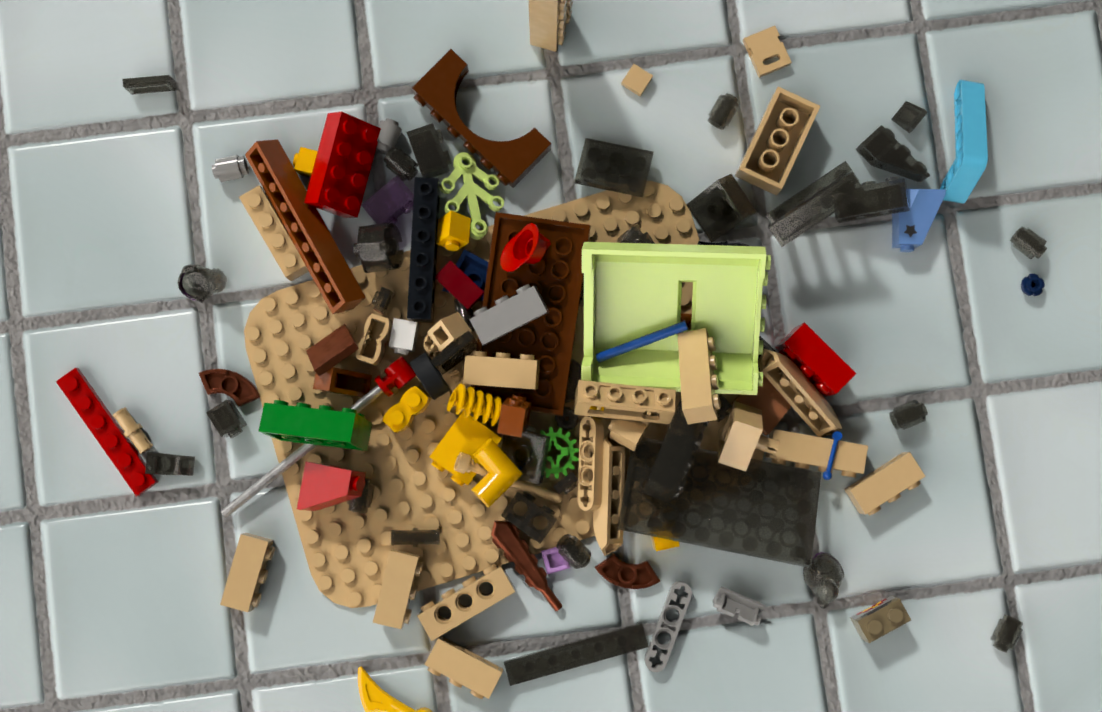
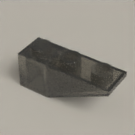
(888, 154)

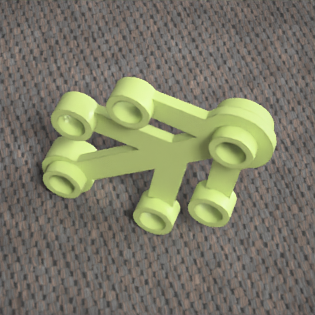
(471, 191)

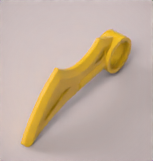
(377, 700)

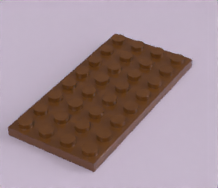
(560, 285)

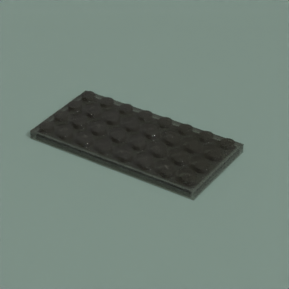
(749, 512)

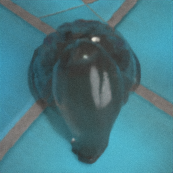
(201, 282)
(824, 578)

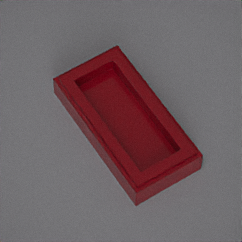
(459, 285)

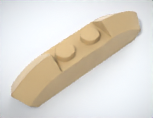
(799, 393)
(607, 515)

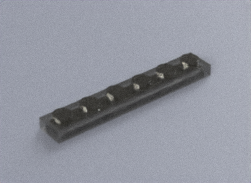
(575, 654)

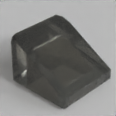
(909, 116)

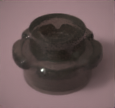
(571, 423)

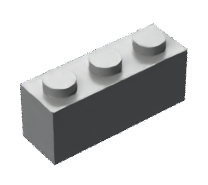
(508, 314)

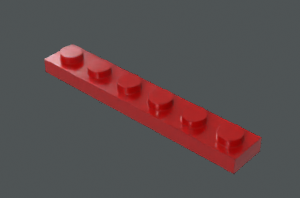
(106, 431)

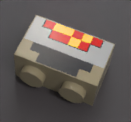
(880, 619)

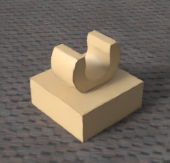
(455, 376)

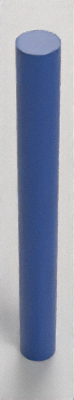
(642, 341)

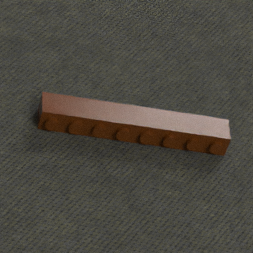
(305, 226)

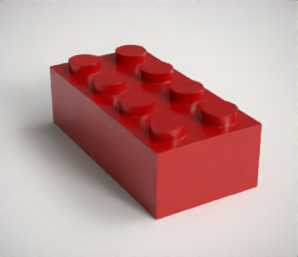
(342, 165)

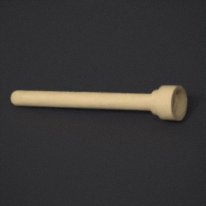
(465, 463)

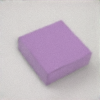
(554, 561)

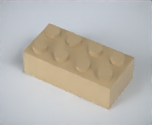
(777, 141)

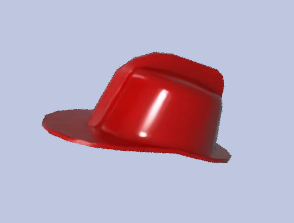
(524, 248)

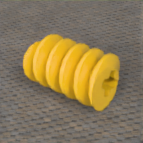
(475, 402)

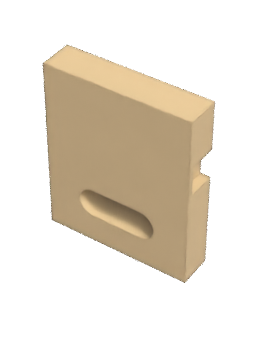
(765, 46)

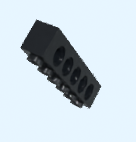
(423, 250)

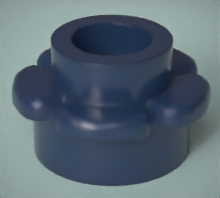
(1028, 289)

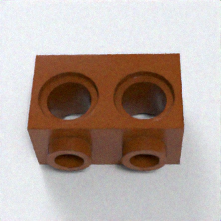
(514, 415)

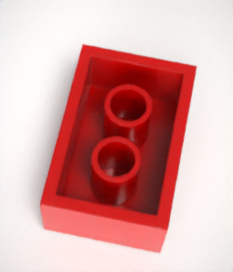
(816, 360)

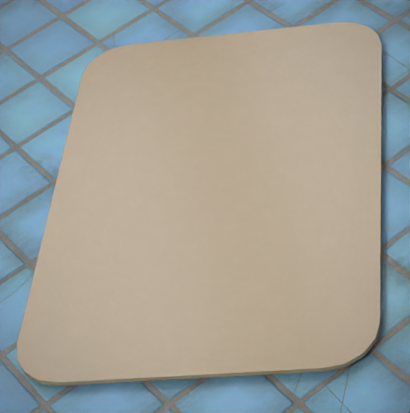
(351, 548)

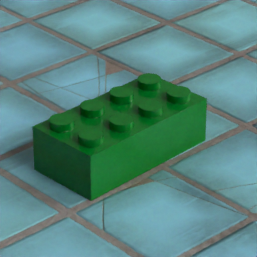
(315, 426)

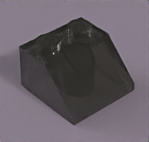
(721, 207)

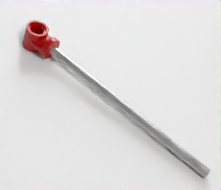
(397, 375)

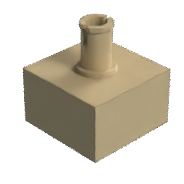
(743, 436)

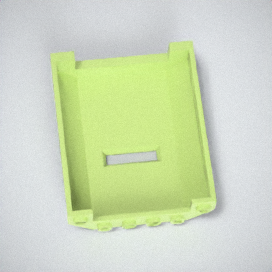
(639, 291)

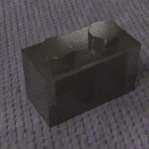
(428, 151)

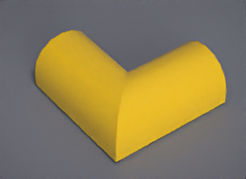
(500, 476)

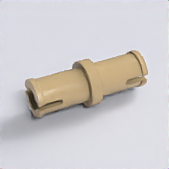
(133, 430)

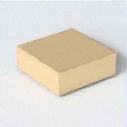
(637, 80)

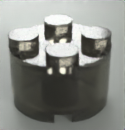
(379, 247)

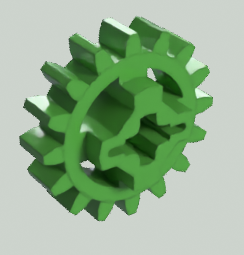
(564, 452)

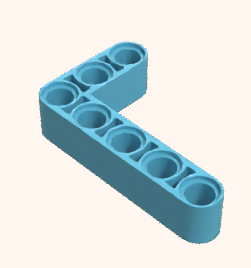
(969, 142)

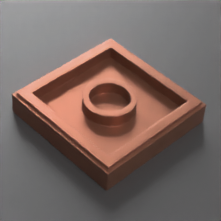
(332, 350)

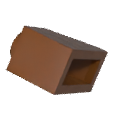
(343, 382)

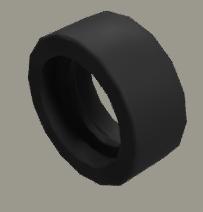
(429, 376)

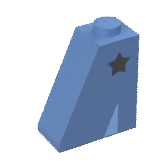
(912, 226)

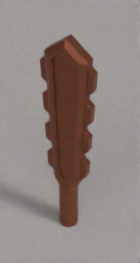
(516, 550)

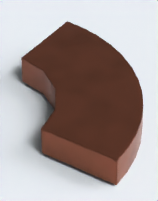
(231, 384)
(627, 575)

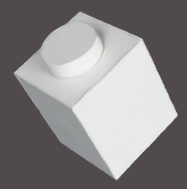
(403, 336)

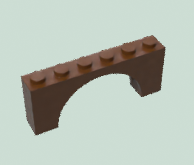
(509, 159)

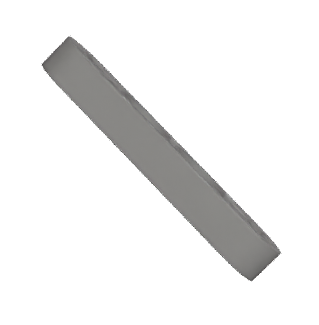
(665, 625)

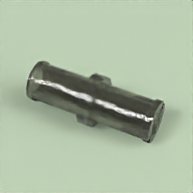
(415, 537)

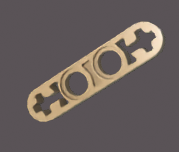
(594, 463)

